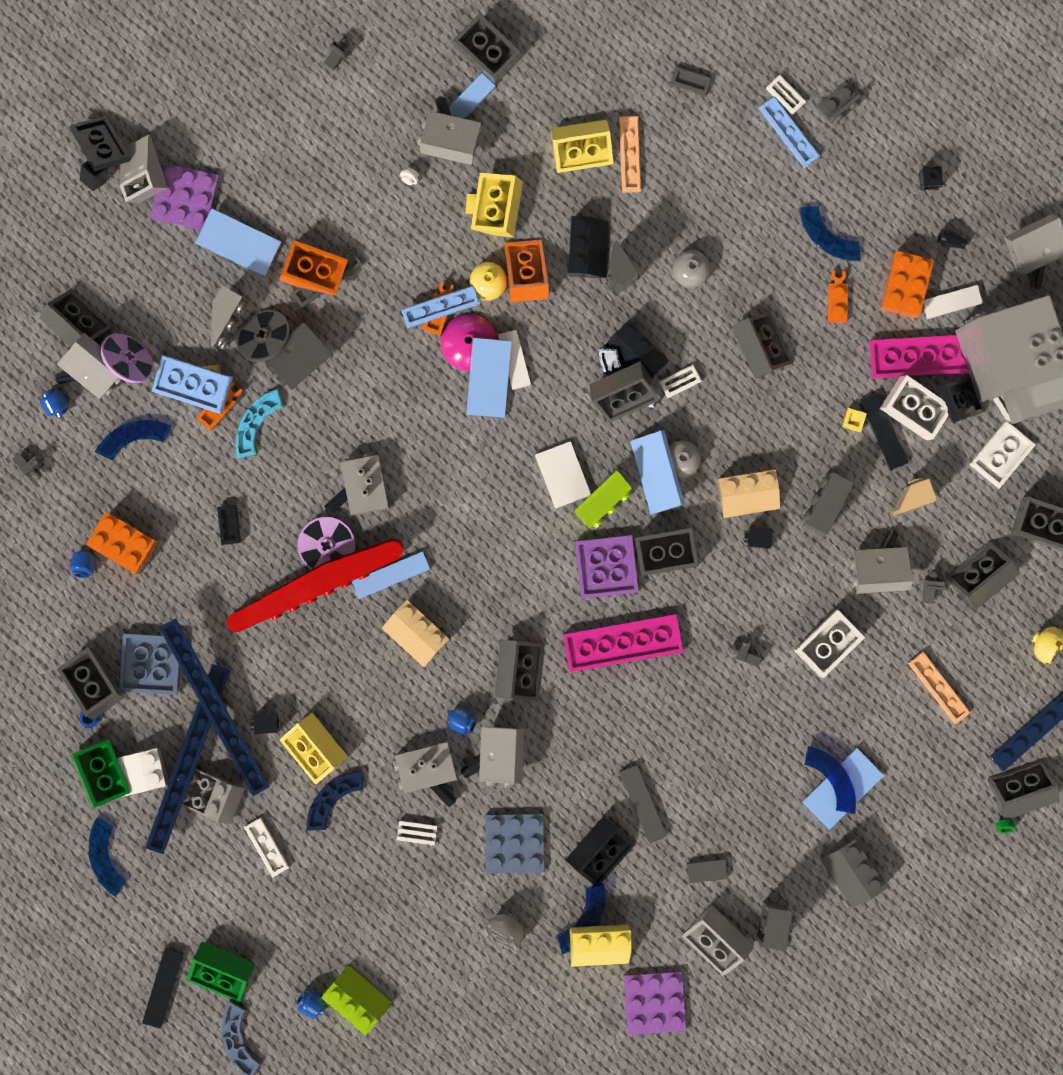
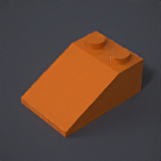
(313, 269)
(526, 271)

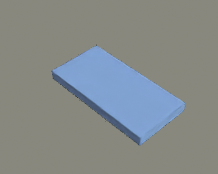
(238, 242)
(488, 377)
(192, 384)
(657, 472)
(823, 800)

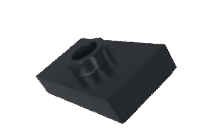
(229, 524)

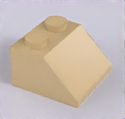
(915, 495)

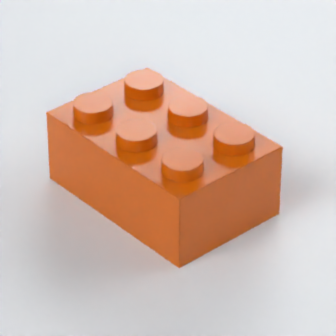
(906, 284)
(122, 543)

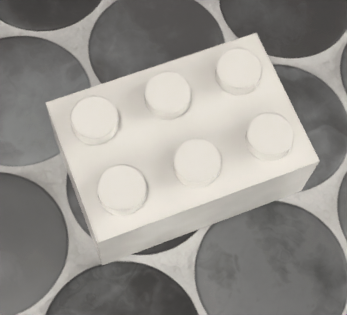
(916, 407)
(829, 643)

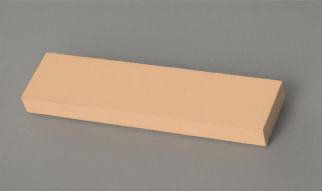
(630, 154)
(939, 687)

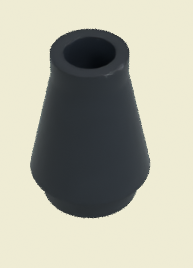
(949, 238)

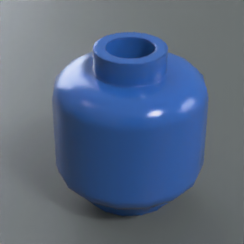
(54, 402)
(83, 563)
(462, 720)
(311, 1004)

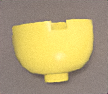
(488, 281)
(1048, 644)

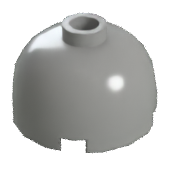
(691, 269)
(685, 458)
(506, 930)

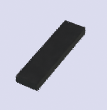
(884, 432)
(162, 988)

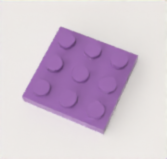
(187, 197)
(606, 567)
(654, 1002)

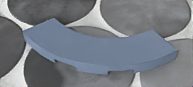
(234, 1042)

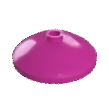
(456, 331)

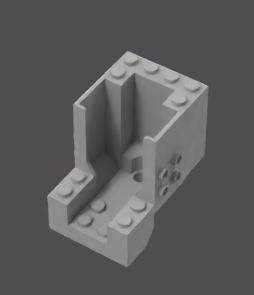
(1016, 357)

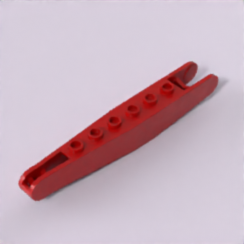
(316, 582)

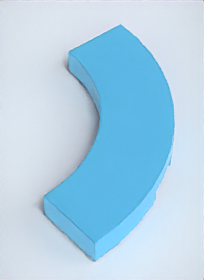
(253, 419)

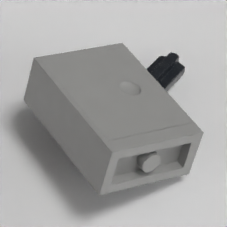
(449, 135)
(499, 757)

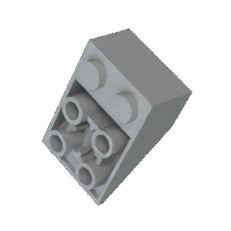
(143, 174)
(225, 313)
(213, 796)

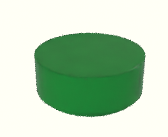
(1005, 826)

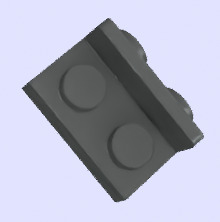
(838, 102)

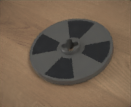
(251, 340)

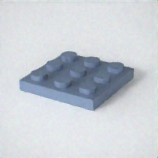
(148, 665)
(514, 843)

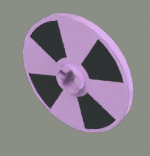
(127, 358)
(319, 531)

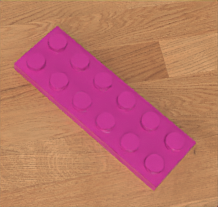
(916, 357)
(623, 643)

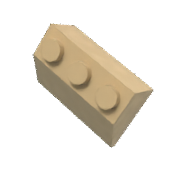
(749, 493)
(415, 633)

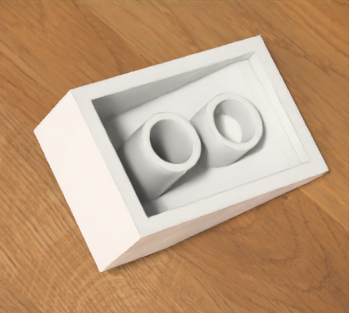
(144, 771)

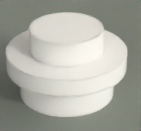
(409, 176)

